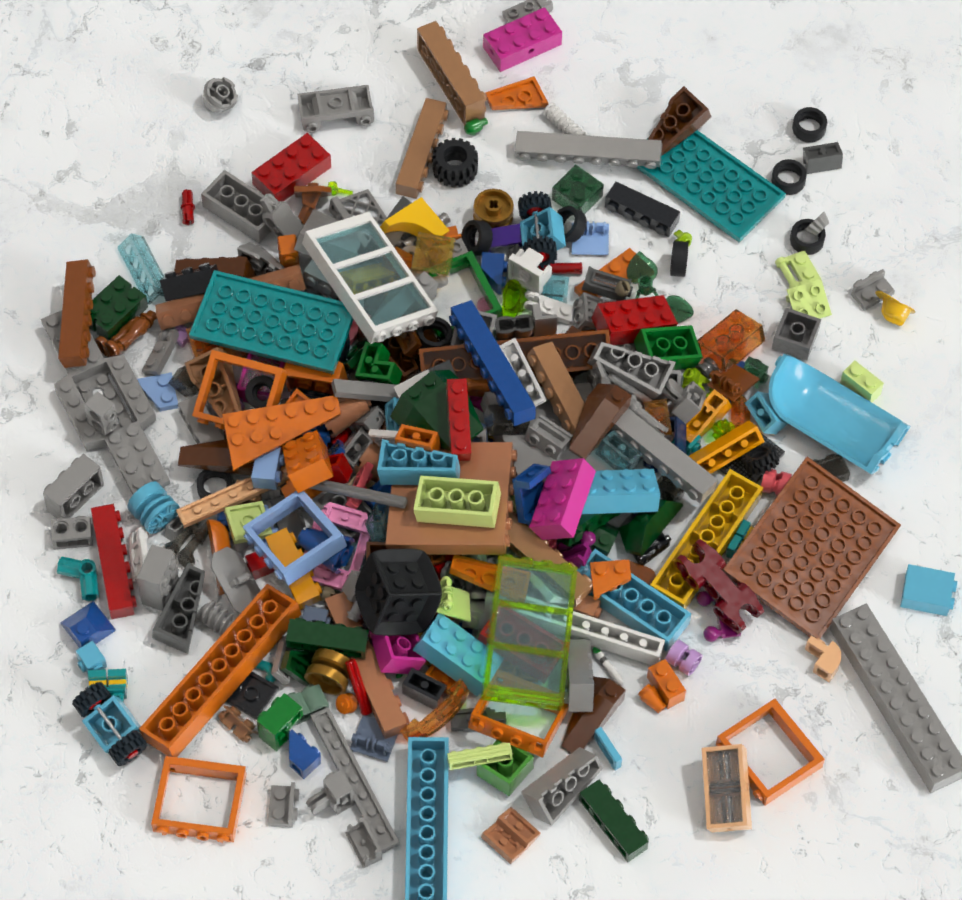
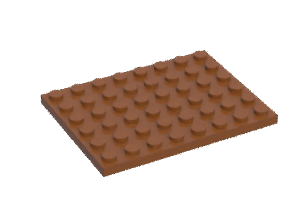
(812, 548)

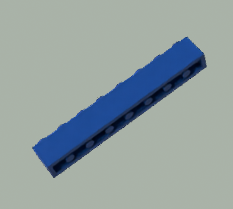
(492, 363)

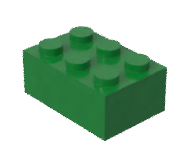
(672, 344)

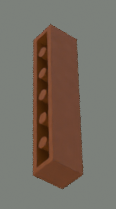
(76, 313)

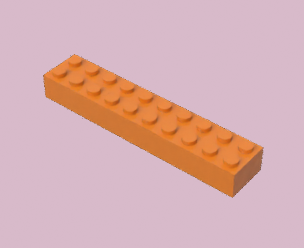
(220, 671)

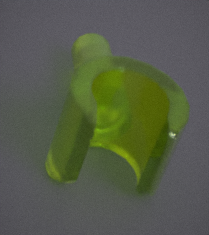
(335, 190)

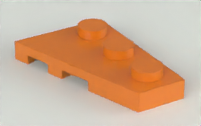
(517, 96)

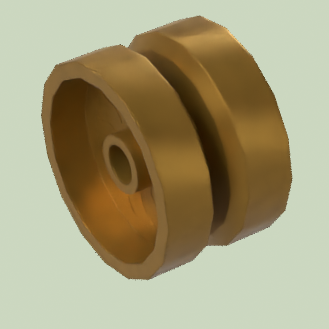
(494, 208)
(328, 671)

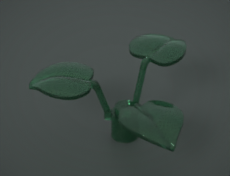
(643, 272)

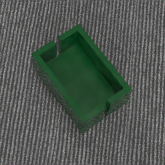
(116, 307)

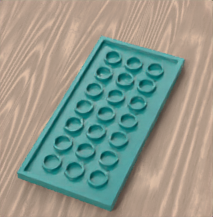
(716, 185)
(272, 322)

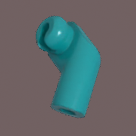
(267, 667)

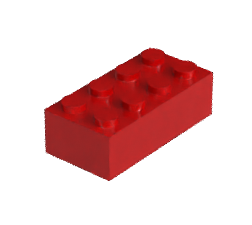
(292, 167)
(629, 316)

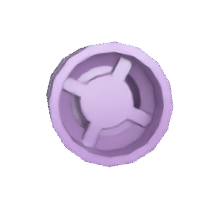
(677, 655)

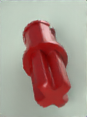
(187, 207)

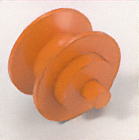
(346, 703)

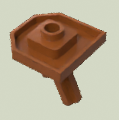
(310, 197)

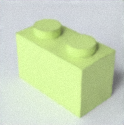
(861, 381)

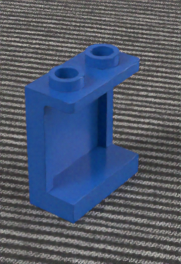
(528, 490)

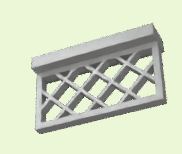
(340, 212)

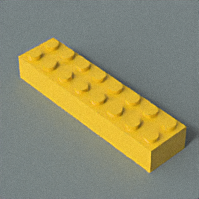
(714, 525)

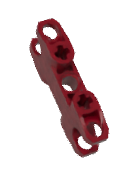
(710, 576)

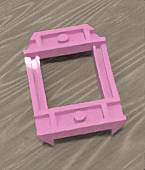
(349, 519)

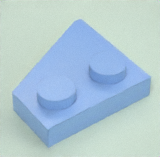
(160, 391)

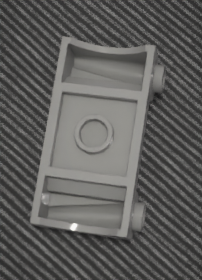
(335, 104)

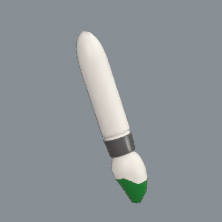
(607, 665)

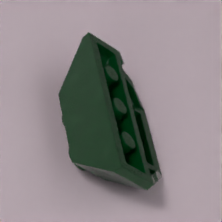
(643, 528)

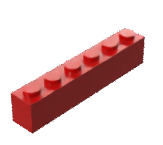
(112, 561)

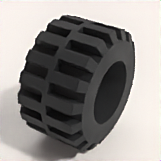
(455, 174)

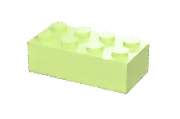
(457, 501)

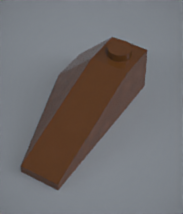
(599, 415)
(212, 457)
(582, 725)

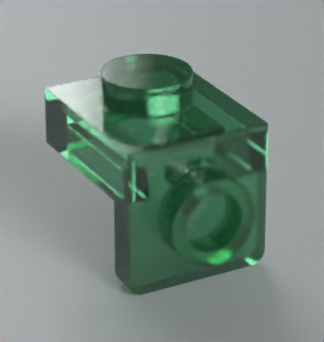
(758, 369)

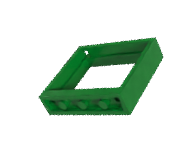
(469, 261)

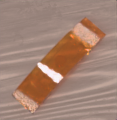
(440, 715)

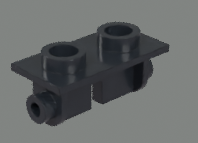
(656, 547)

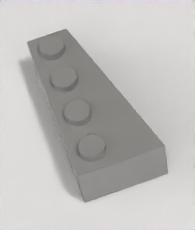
(579, 677)
(561, 785)

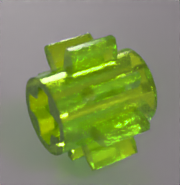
(722, 427)

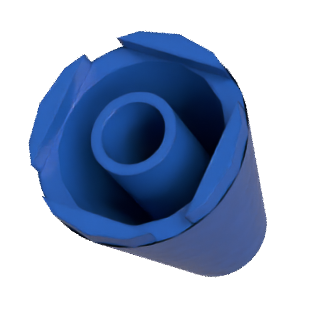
(311, 538)

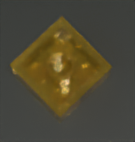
(434, 254)

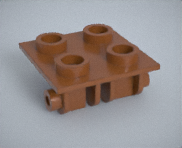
(733, 382)

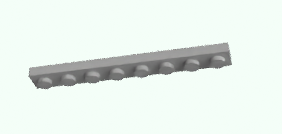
(363, 795)

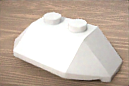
(523, 370)

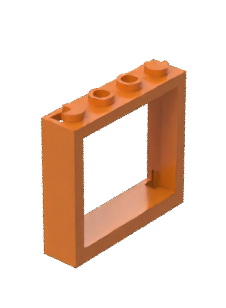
(215, 356)
(512, 735)
(795, 735)
(206, 769)

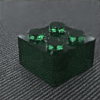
(577, 190)

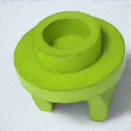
(685, 237)

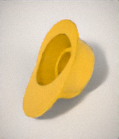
(894, 310)

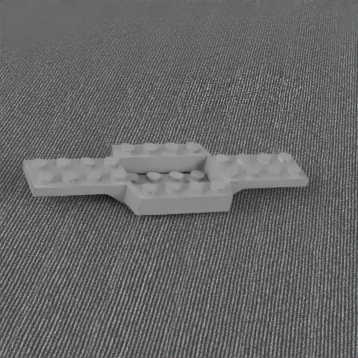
(127, 441)

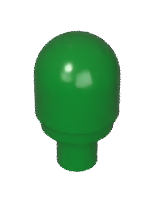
(475, 126)

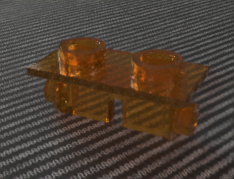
(739, 412)

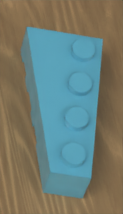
(405, 464)

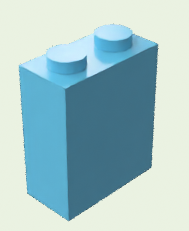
(928, 590)

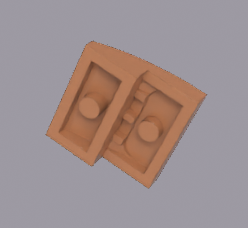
(510, 835)

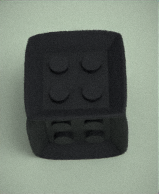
(398, 592)

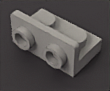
(864, 290)
(583, 309)
(282, 805)

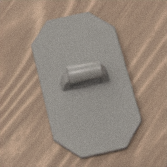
(234, 578)

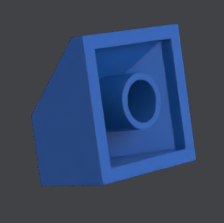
(88, 625)

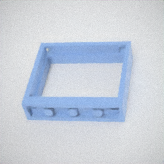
(309, 560)

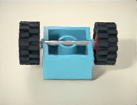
(541, 226)
(110, 723)

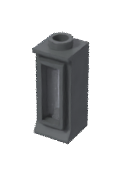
(603, 284)

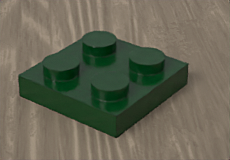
(354, 355)

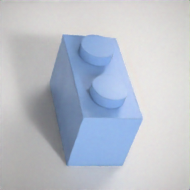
(267, 469)

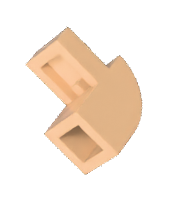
(828, 657)

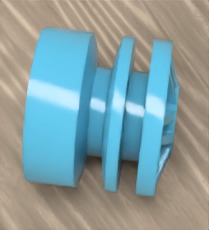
(153, 507)

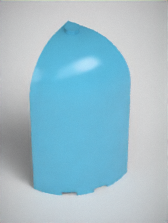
(833, 414)

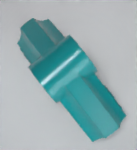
(76, 569)

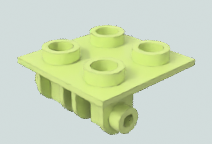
(809, 299)
(454, 601)

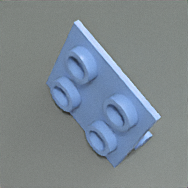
(593, 241)

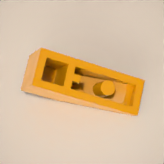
(713, 409)

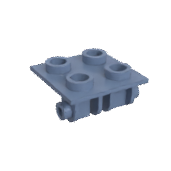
(371, 741)

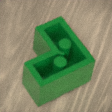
(375, 365)
(278, 720)

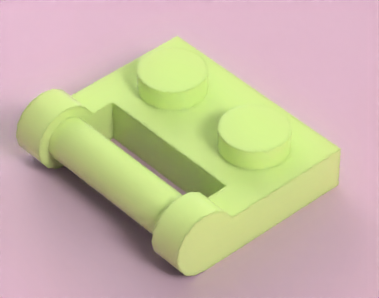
(801, 266)

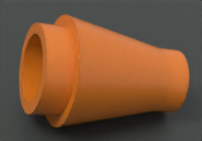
(651, 697)

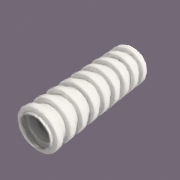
(561, 120)

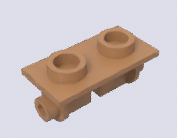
(244, 727)

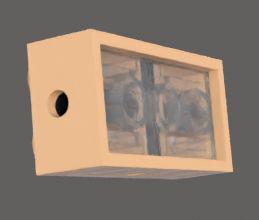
(726, 788)

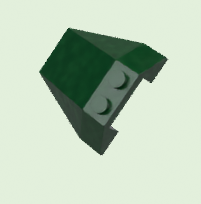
(426, 407)

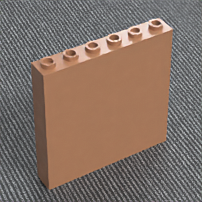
(488, 462)

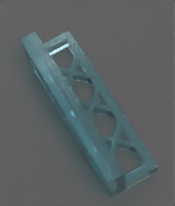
(146, 264)

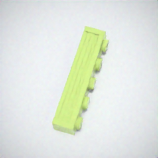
(479, 756)

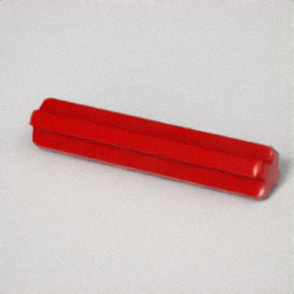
(358, 687)

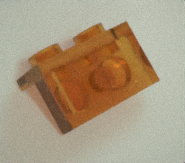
(660, 412)

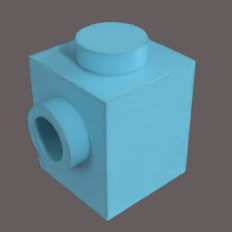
(90, 658)

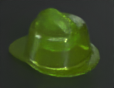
(513, 298)

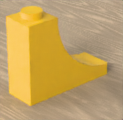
(414, 219)

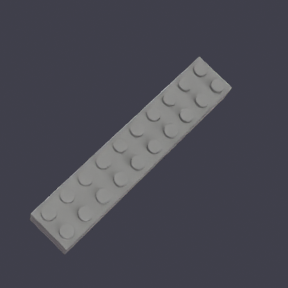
(898, 697)

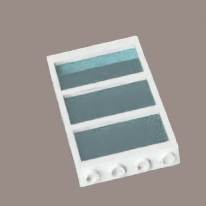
(369, 277)

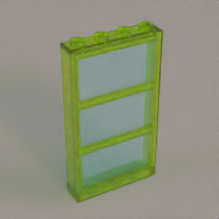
(529, 632)

